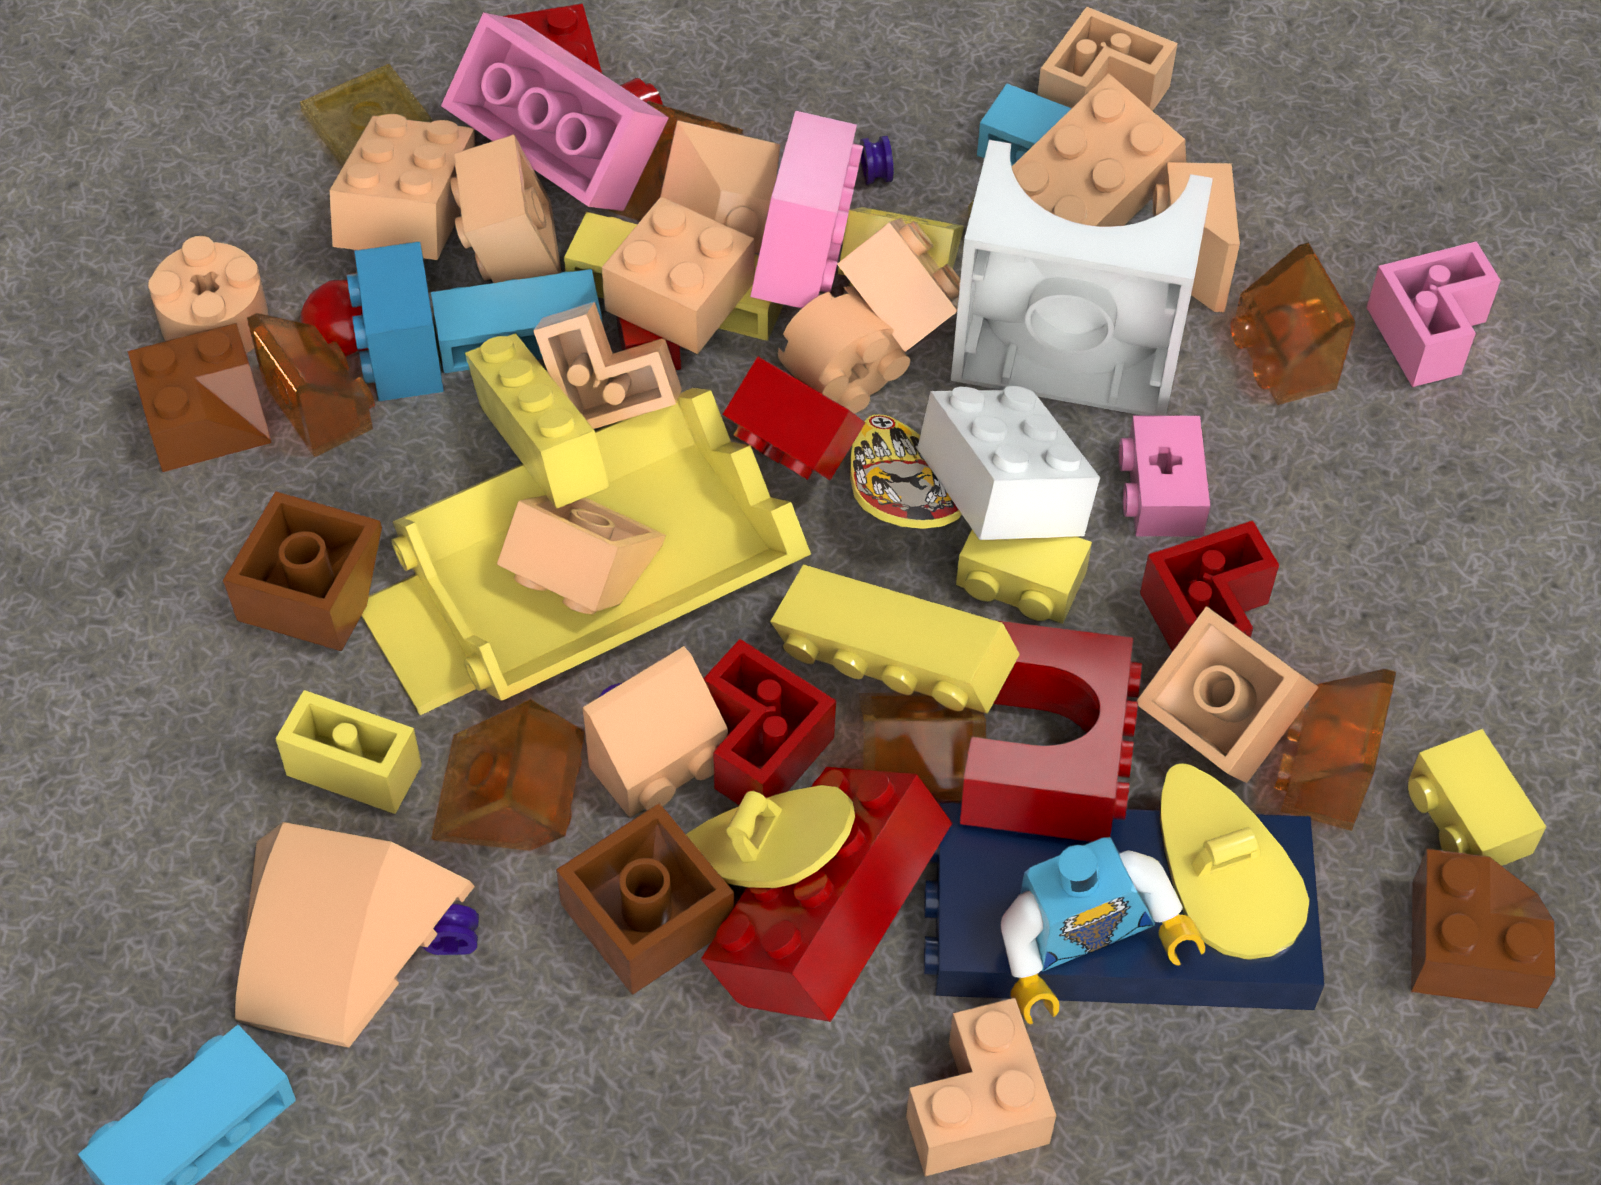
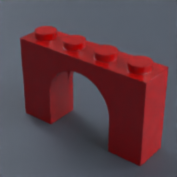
(1071, 785)

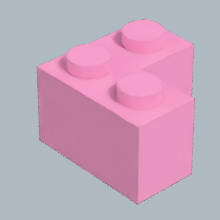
(1429, 309)

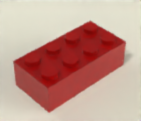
(810, 940)

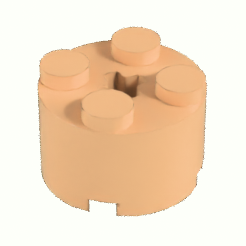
(206, 289)
(842, 349)

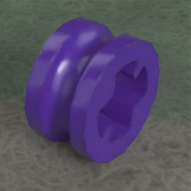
(877, 160)
(455, 932)

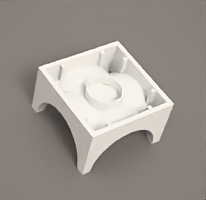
(1071, 303)

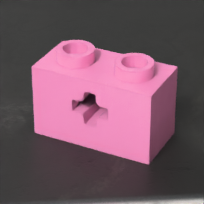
(1166, 476)

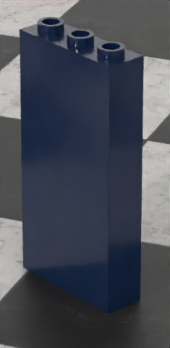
(984, 873)

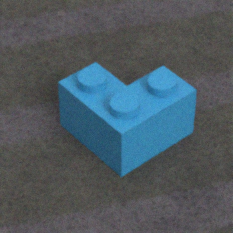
(395, 322)

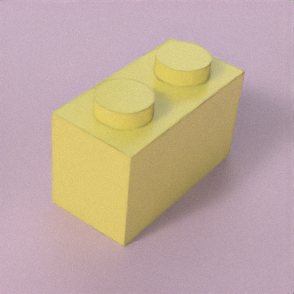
(1026, 573)
(349, 751)
(1475, 800)

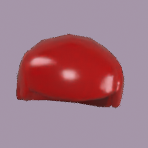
(332, 314)

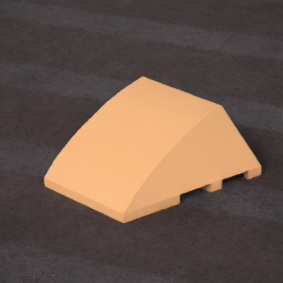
(334, 929)

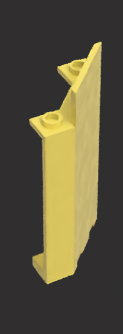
(475, 627)

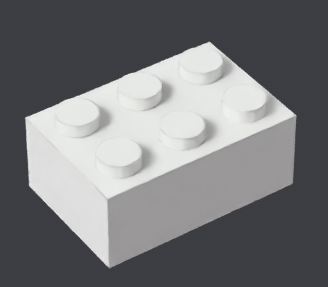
(1007, 464)

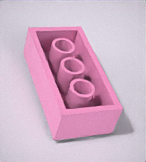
(562, 111)
(807, 211)

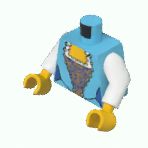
(1083, 904)

